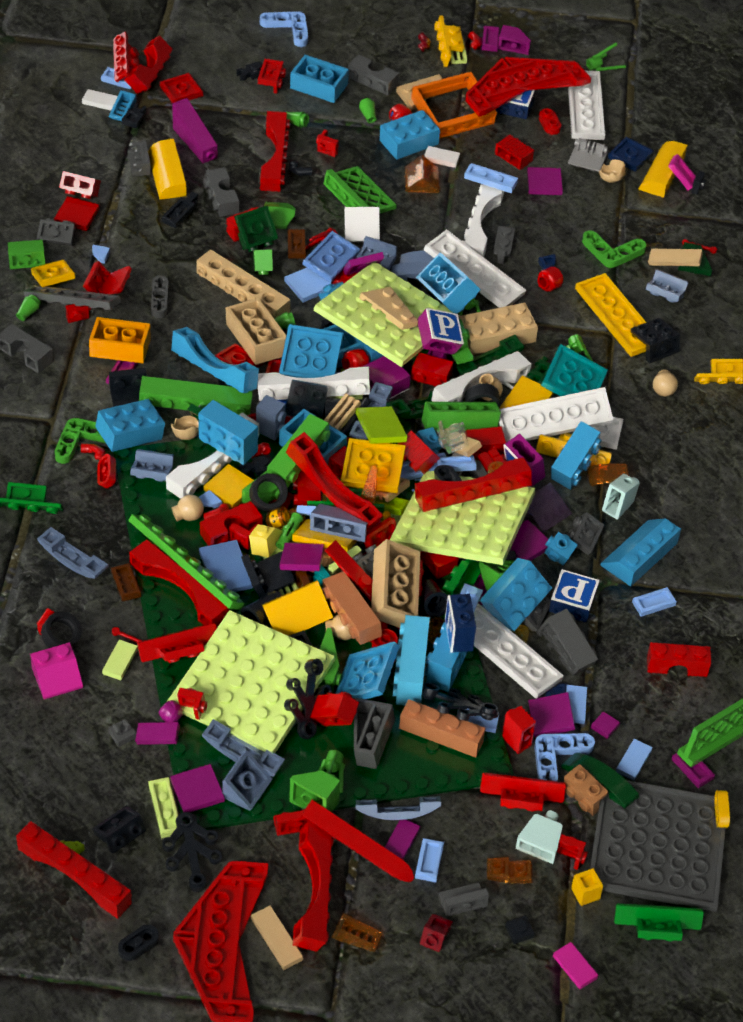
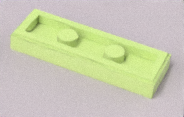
(164, 805)

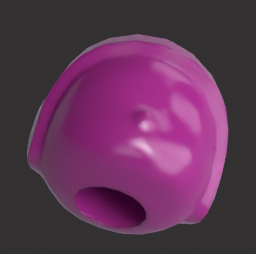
(171, 711)

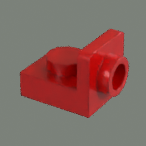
(326, 144)
(240, 534)

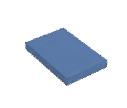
(331, 256)
(226, 564)

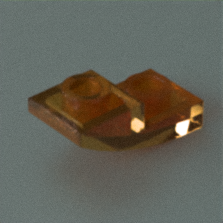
(606, 473)
(509, 871)

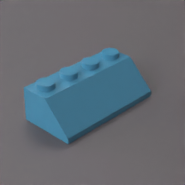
(642, 550)

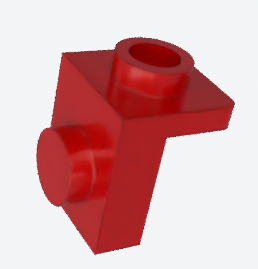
(76, 313)
(193, 699)
(573, 848)

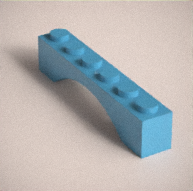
(191, 347)

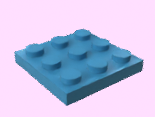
(310, 352)
(368, 671)

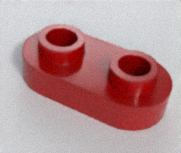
(549, 121)
(106, 471)

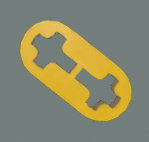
(722, 811)

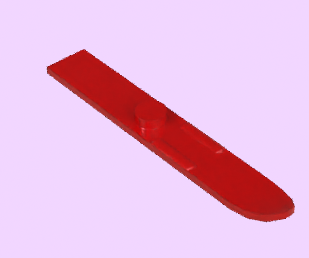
(351, 568)
(358, 841)

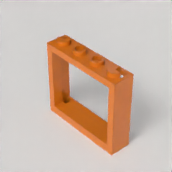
(447, 85)

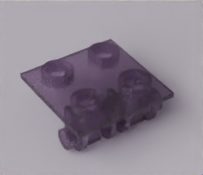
(548, 507)

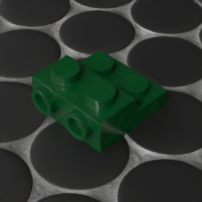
(256, 228)

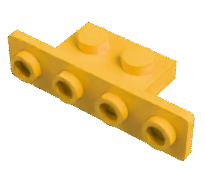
(449, 40)
(722, 372)
(553, 447)

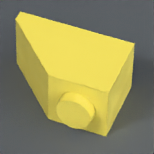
(264, 540)

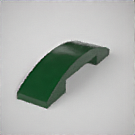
(505, 347)
(410, 409)
(618, 788)

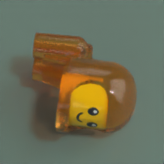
(280, 516)

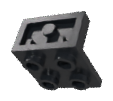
(659, 339)
(125, 385)
(306, 396)
(267, 574)

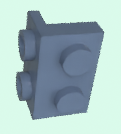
(374, 246)
(667, 285)
(152, 465)

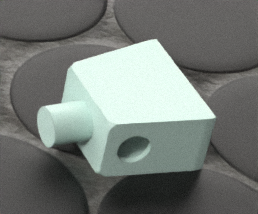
(625, 490)
(541, 836)

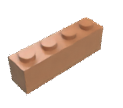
(351, 608)
(442, 728)

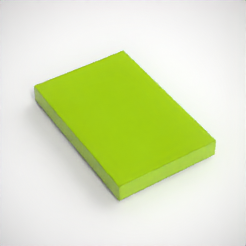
(381, 425)

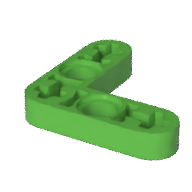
(612, 257)
(75, 434)

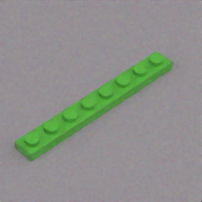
(188, 563)

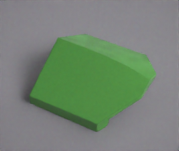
(281, 213)

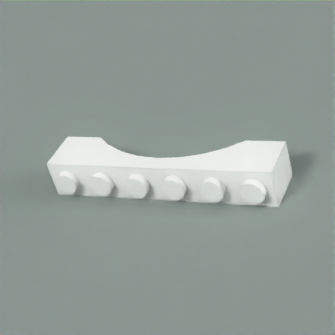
(487, 201)
(504, 369)
(351, 381)
(189, 477)

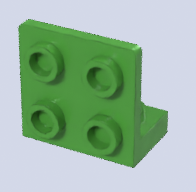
(26, 254)

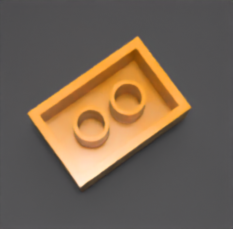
(119, 340)

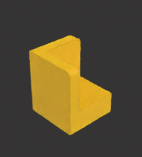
(587, 887)

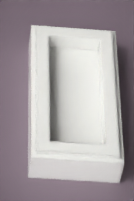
(99, 99)
(442, 156)

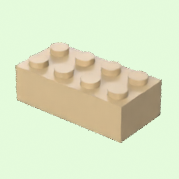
(497, 324)
(256, 330)
(395, 582)

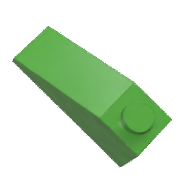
(333, 676)

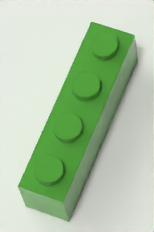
(472, 414)
(282, 464)

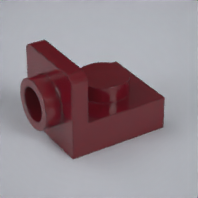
(435, 932)

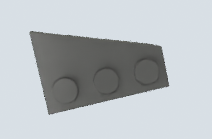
(568, 641)
(371, 731)

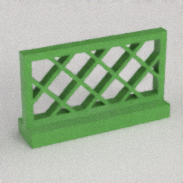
(350, 197)
(713, 734)

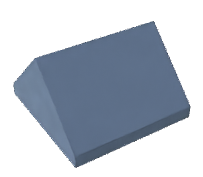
(245, 781)

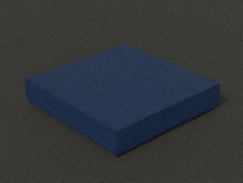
(631, 153)

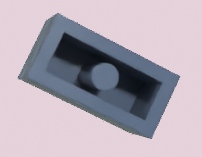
(270, 416)

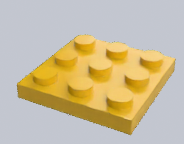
(361, 457)

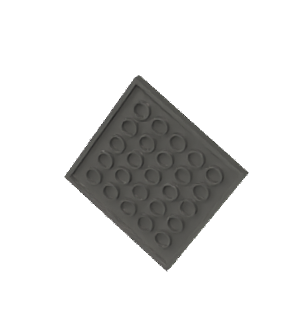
(660, 847)

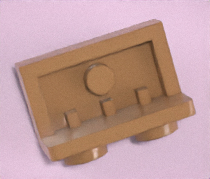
(584, 789)

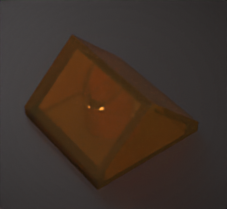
(422, 176)

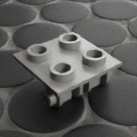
(587, 155)

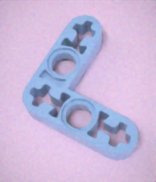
(271, 20)
(554, 748)

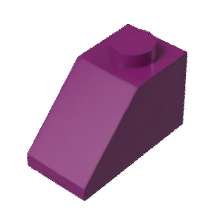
(513, 40)

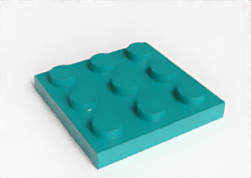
(572, 373)

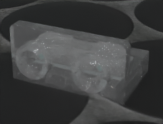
(453, 437)

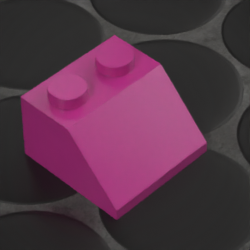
(56, 670)

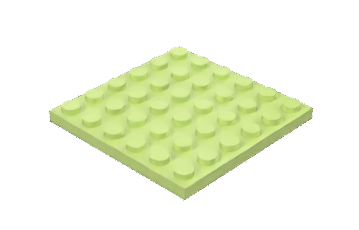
(370, 326)
(467, 530)
(246, 680)

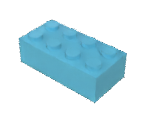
(411, 659)

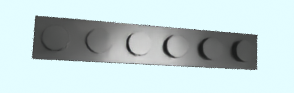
(76, 297)

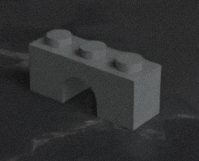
(383, 81)
(218, 186)
(36, 354)

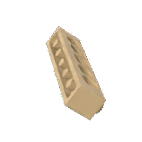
(240, 283)

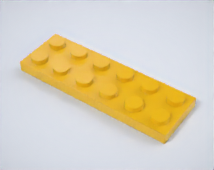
(613, 311)

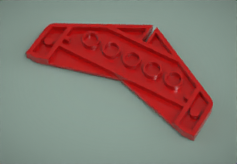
(516, 75)
(211, 938)

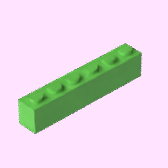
(180, 394)

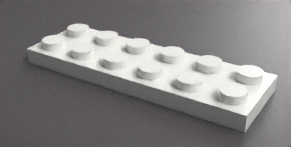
(587, 109)
(493, 282)
(556, 415)
(513, 655)

